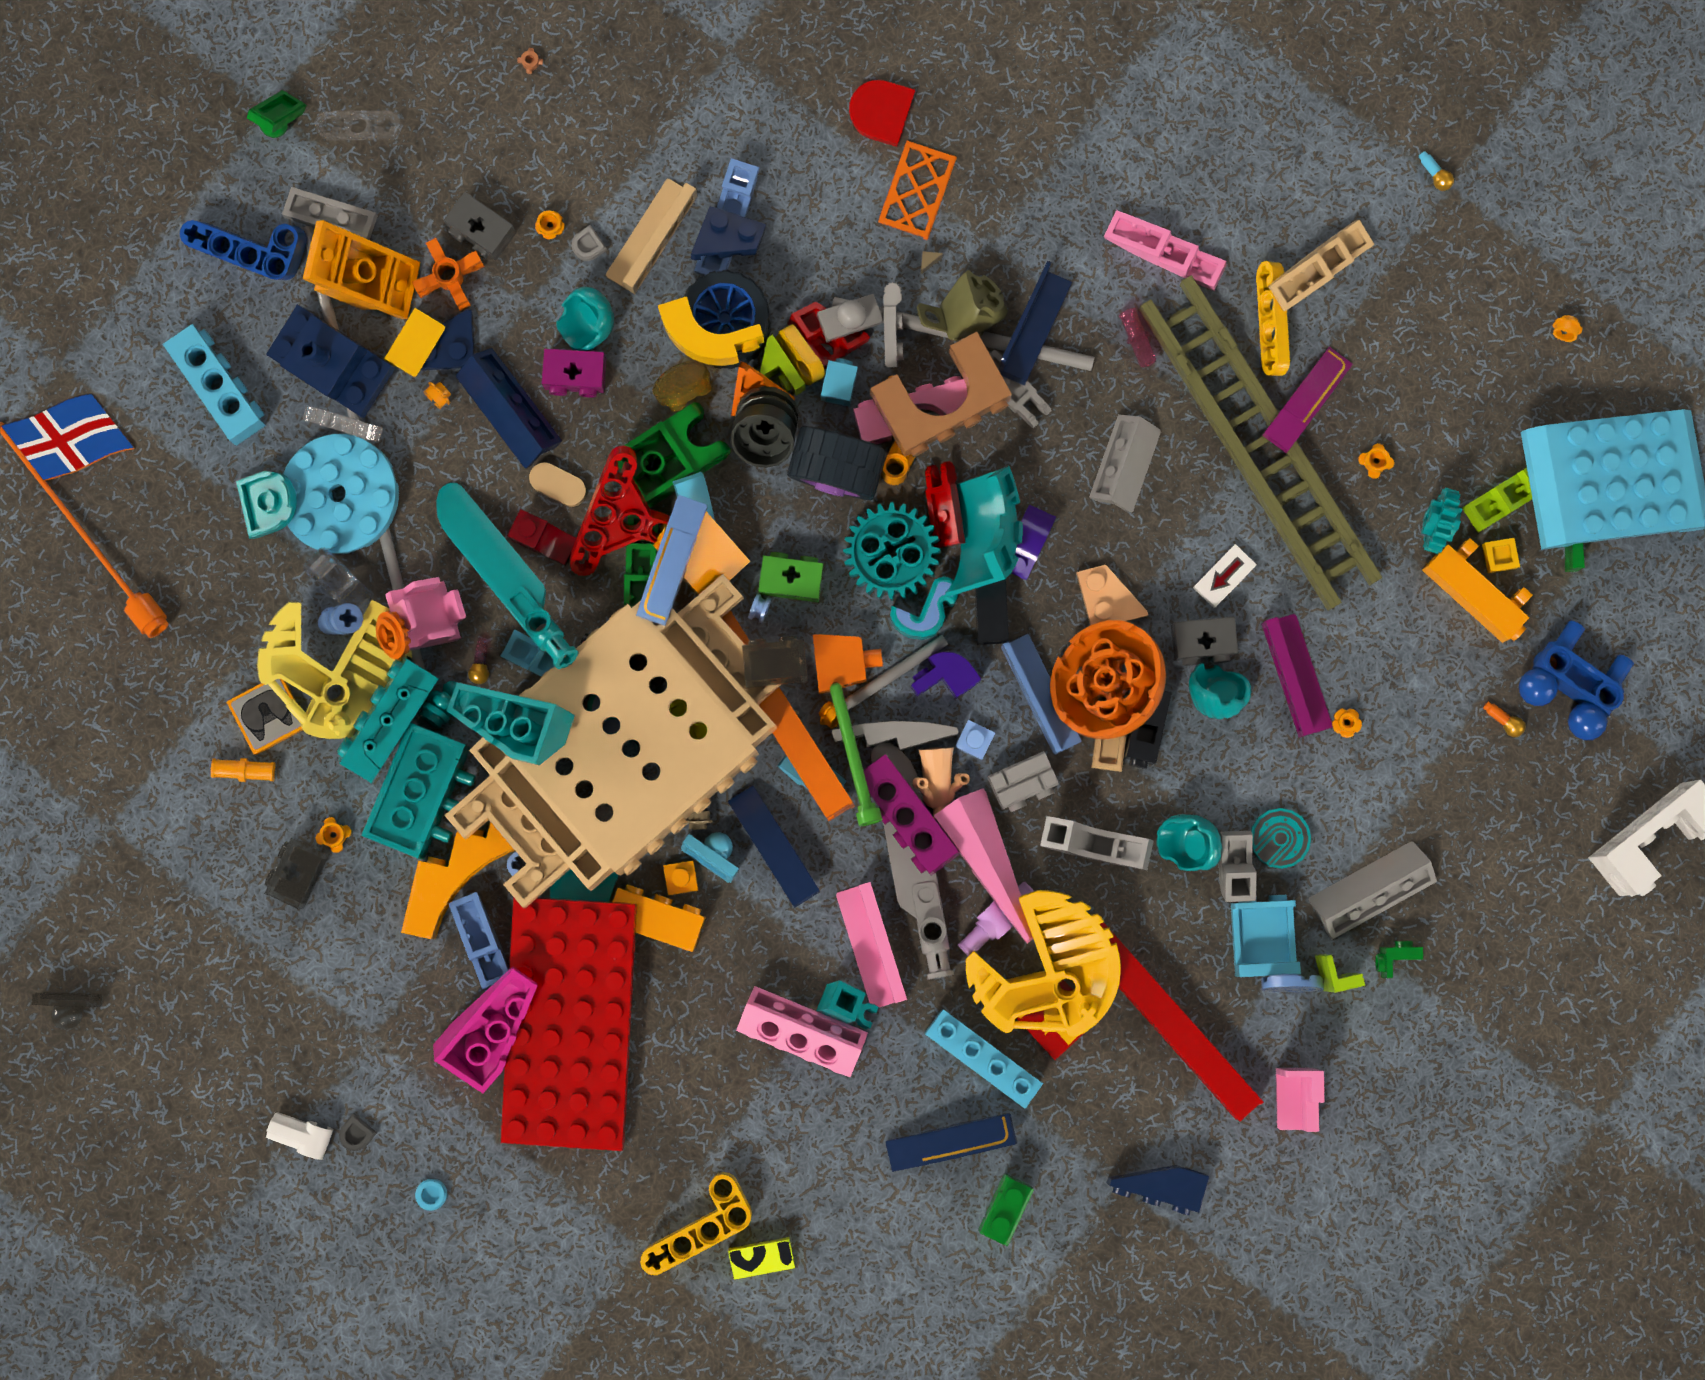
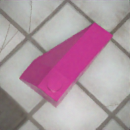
(482, 1035)

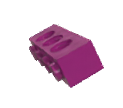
(941, 850)

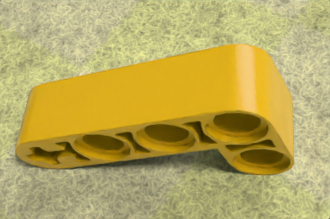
(694, 1231)

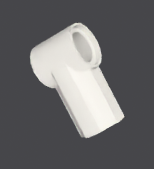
(302, 1135)

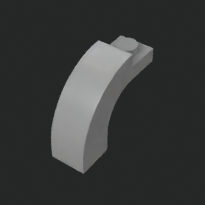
(1096, 844)

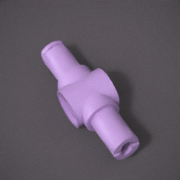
(990, 925)

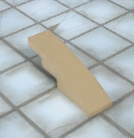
(1321, 265)

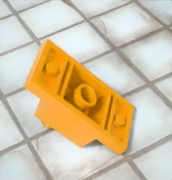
(360, 271)

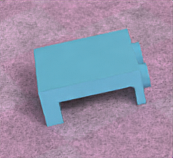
(1264, 937)

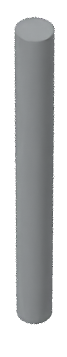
(895, 672)

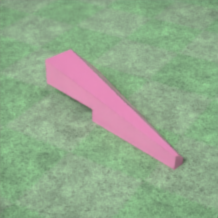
(976, 836)

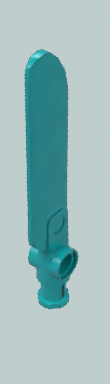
(501, 570)

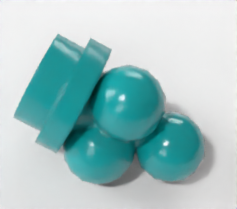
(436, 707)

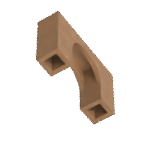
(917, 429)

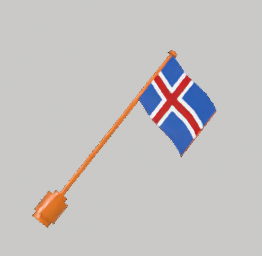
(64, 443)

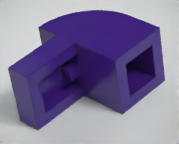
(1035, 531)
(951, 669)

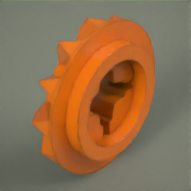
(392, 635)

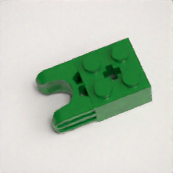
(679, 458)

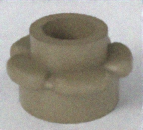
(699, 821)

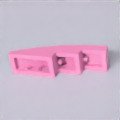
(1165, 250)

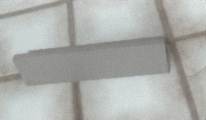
(1373, 889)

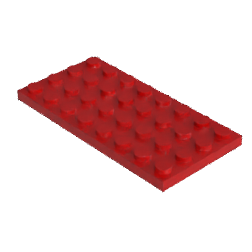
(573, 1045)

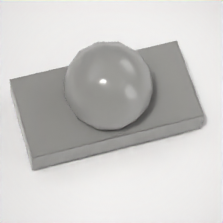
(849, 317)

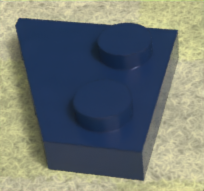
(727, 235)
(454, 345)

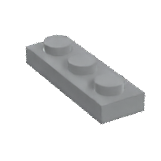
(310, 207)

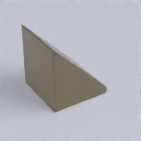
(929, 260)

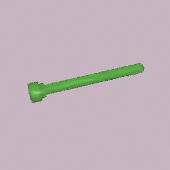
(867, 811)

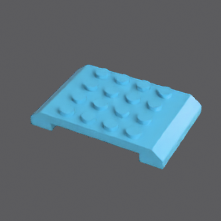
(1615, 478)

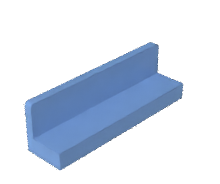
(1036, 688)

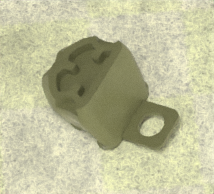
(968, 308)

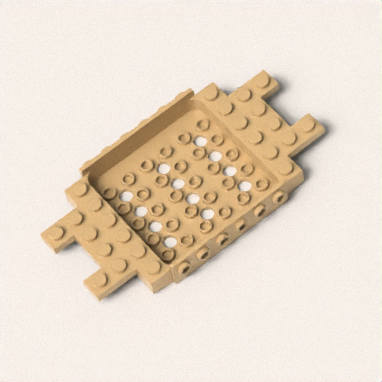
(540, 807)

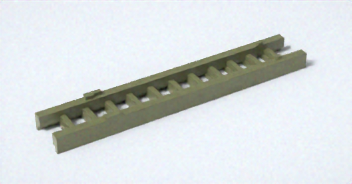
(1256, 479)

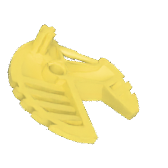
(358, 672)

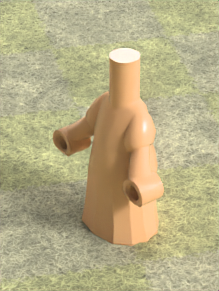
(936, 779)

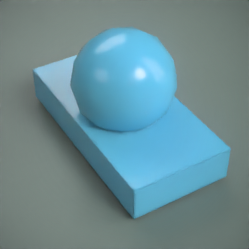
(712, 854)

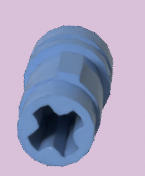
(340, 619)

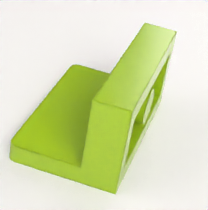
(1335, 982)

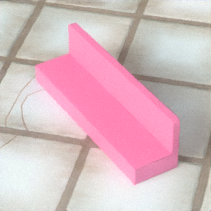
(871, 945)

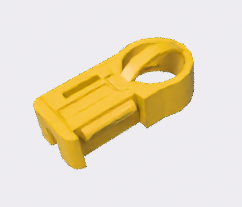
(800, 354)

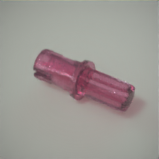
(1137, 337)

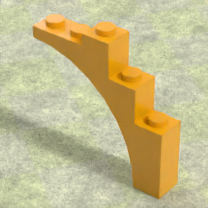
(438, 885)

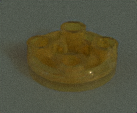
(682, 384)

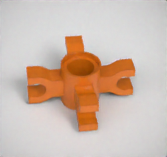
(462, 267)

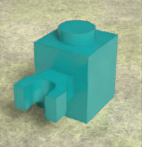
(845, 1004)

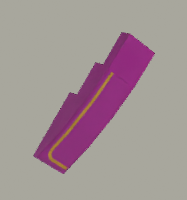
(1307, 400)

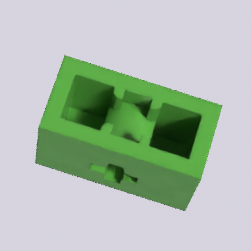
(776, 585)

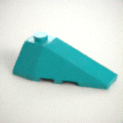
(515, 724)

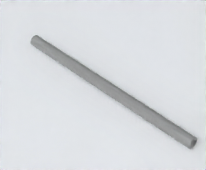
(998, 342)

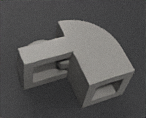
(1236, 869)

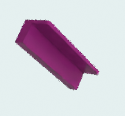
(1297, 675)

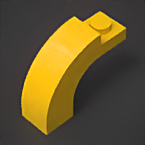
(704, 345)

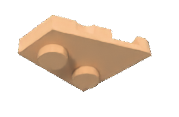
(1107, 596)

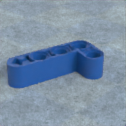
(240, 247)

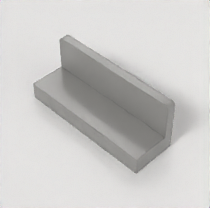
(1125, 462)

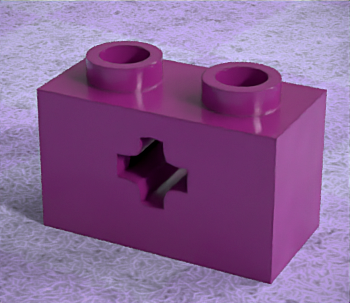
(560, 363)

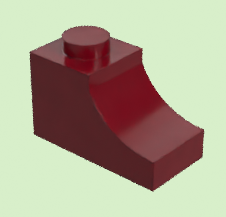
(541, 537)

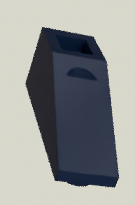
(1168, 1184)

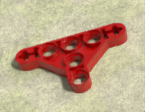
(612, 527)

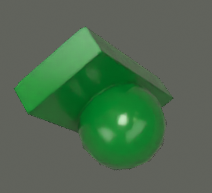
(276, 113)

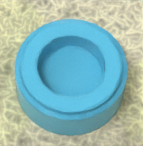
(431, 1194)

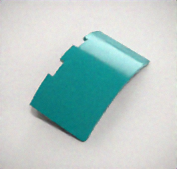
(989, 530)

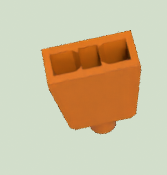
(842, 660)

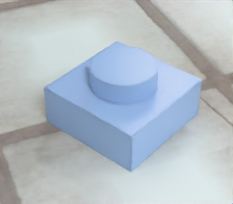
(975, 739)

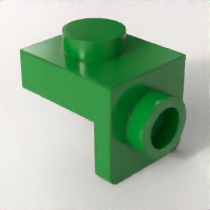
(1402, 951)

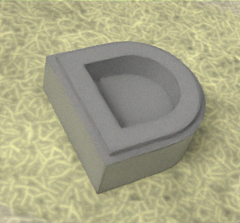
(587, 244)

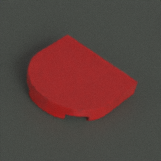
(881, 110)

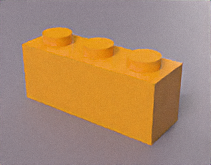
(661, 920)

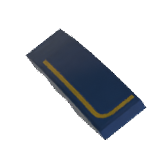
(951, 1142)

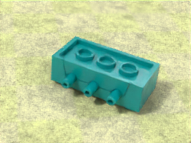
(387, 719)
(418, 792)

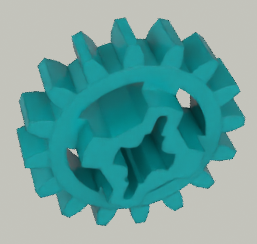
(1441, 520)

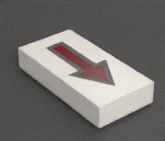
(1224, 576)

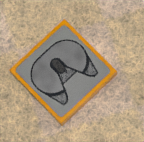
(264, 716)

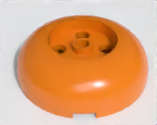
(1102, 652)

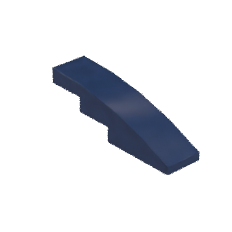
(774, 846)

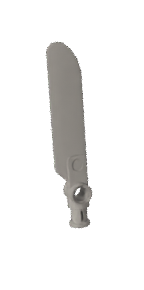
(914, 891)

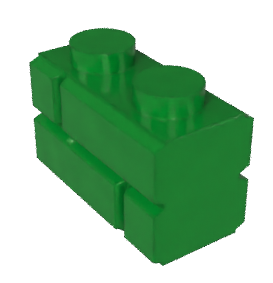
(1005, 1209)

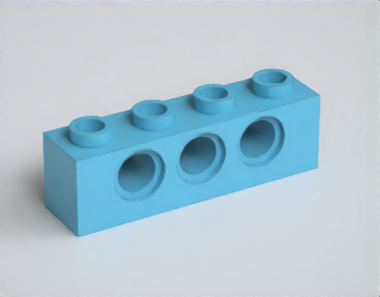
(184, 350)
(983, 1058)

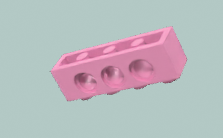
(802, 1031)

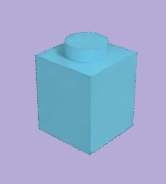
(839, 382)

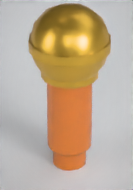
(1513, 725)

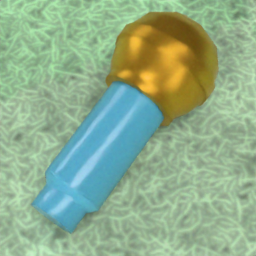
(1441, 178)

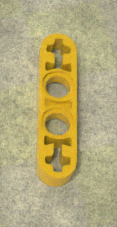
(1274, 352)

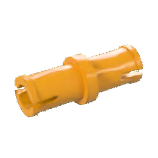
(243, 769)

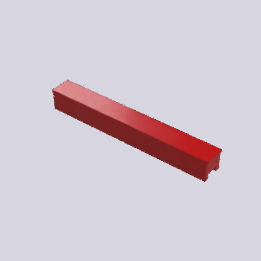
(1184, 1036)

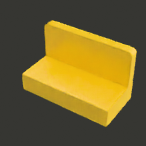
(415, 343)

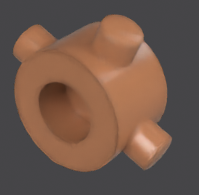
(530, 60)

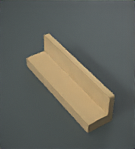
(651, 235)

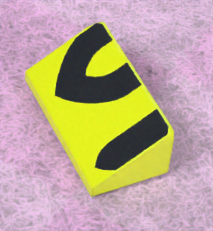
(761, 1258)

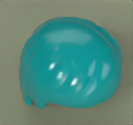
(585, 319)
(1218, 692)
(1189, 842)

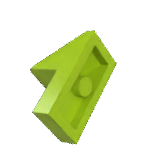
(777, 361)

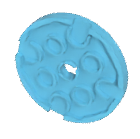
(369, 496)

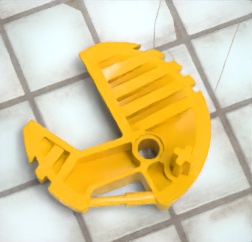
(1070, 948)

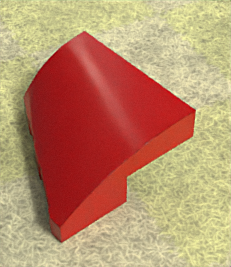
(809, 327)

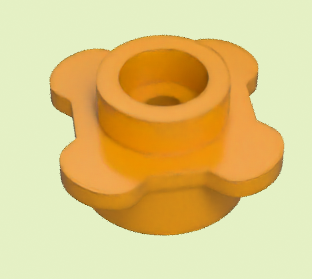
(1377, 452)
(324, 836)

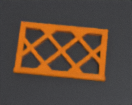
(931, 209)

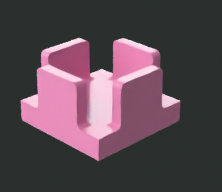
(428, 612)

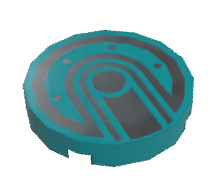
(1280, 838)

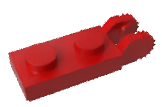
(944, 505)

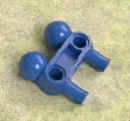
(1576, 680)

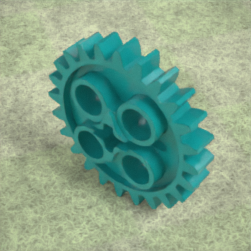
(905, 575)

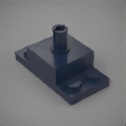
(330, 361)

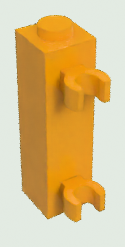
(1478, 594)

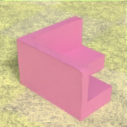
(1299, 1098)

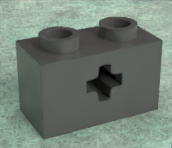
(471, 212)
(1219, 630)

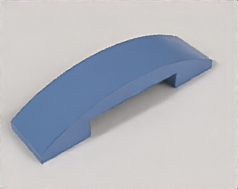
(736, 199)

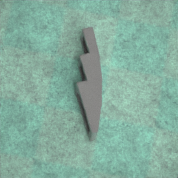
(906, 733)

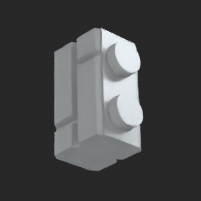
(1023, 781)

